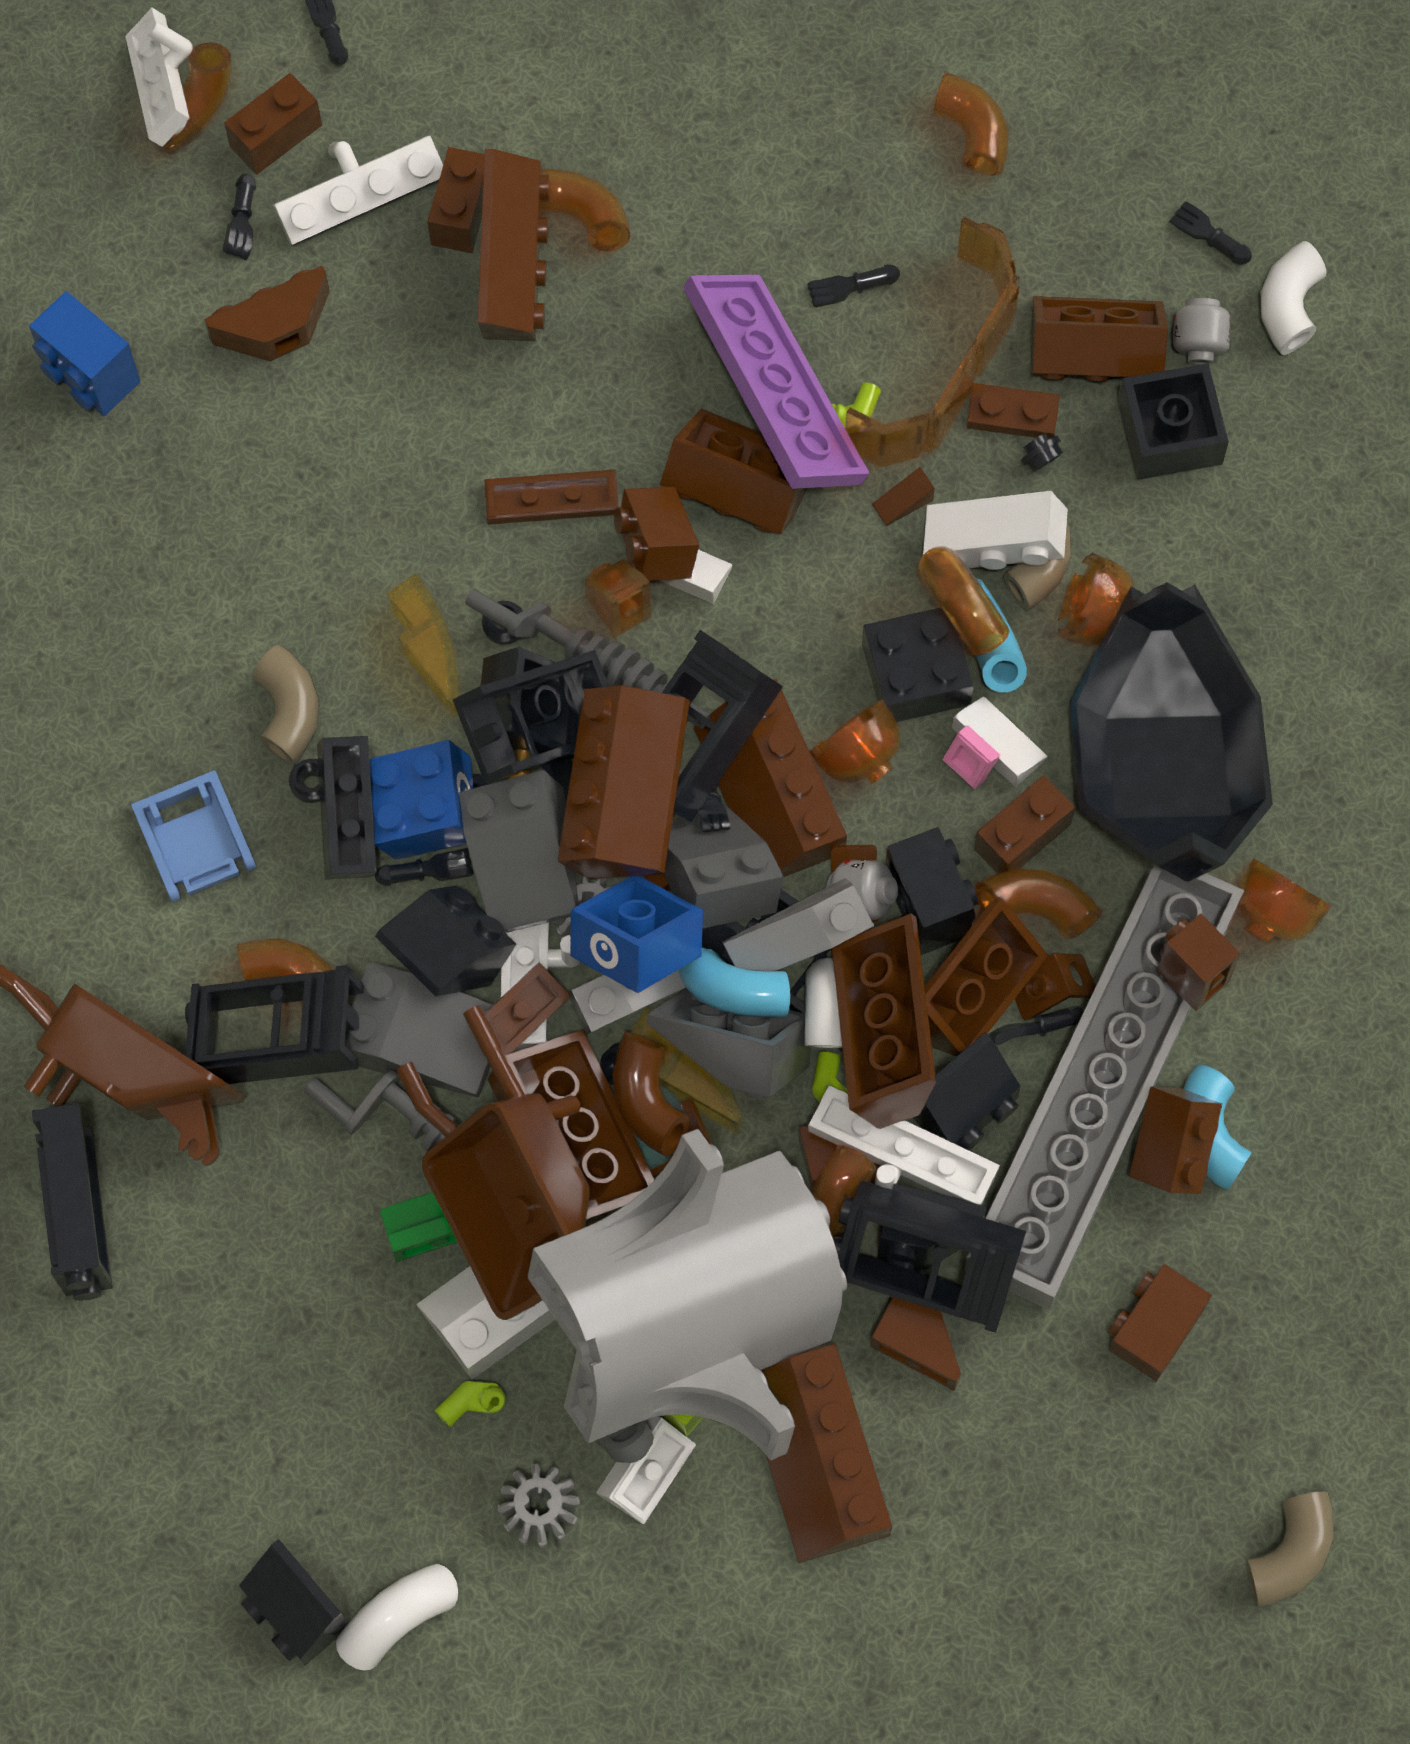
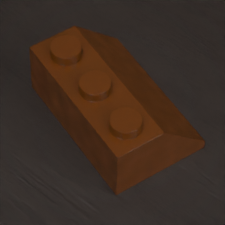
(1097, 337)
(731, 472)
(981, 978)

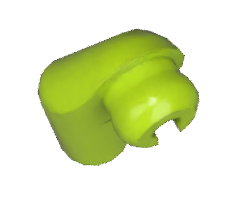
(864, 402)
(826, 1074)
(473, 1397)

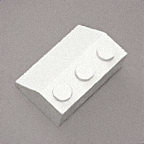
(472, 1329)

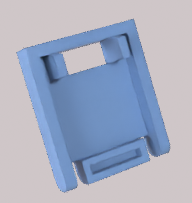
(197, 845)

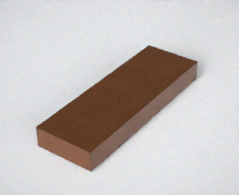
(551, 497)

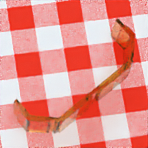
(907, 438)

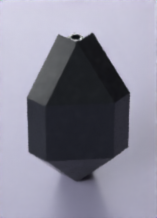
(1170, 735)

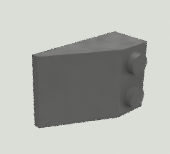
(514, 850)
(722, 870)
(409, 1024)
(736, 1049)

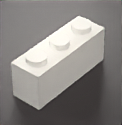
(1000, 529)

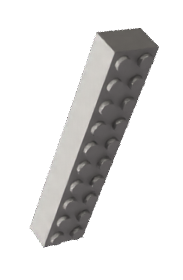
(1102, 1085)

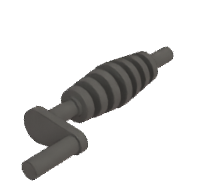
(618, 664)
(384, 1089)

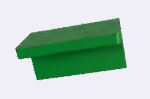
(416, 1227)

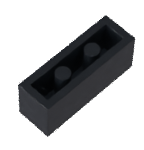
(346, 807)

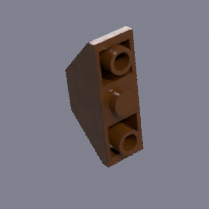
(273, 318)

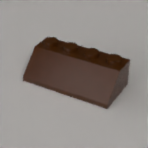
(511, 247)
(623, 782)
(781, 791)
(884, 1022)
(597, 1132)
(828, 1473)

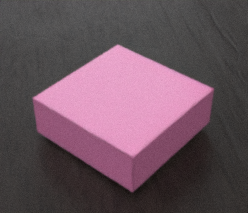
(971, 757)

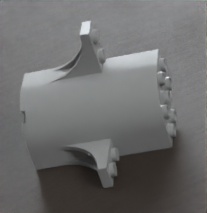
(694, 1296)

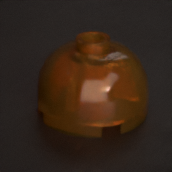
(1095, 597)
(860, 746)
(1278, 905)

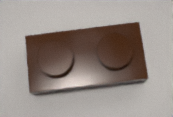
(1013, 411)
(525, 1007)

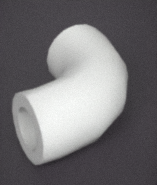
(1284, 294)
(821, 1006)
(396, 1613)

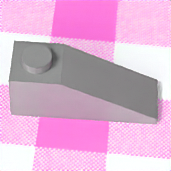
(801, 930)
(607, 1001)

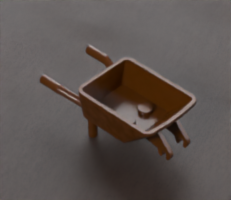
(123, 1064)
(503, 1177)

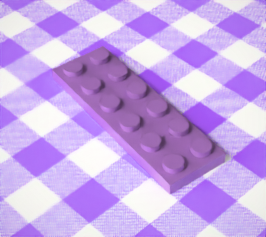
(776, 381)

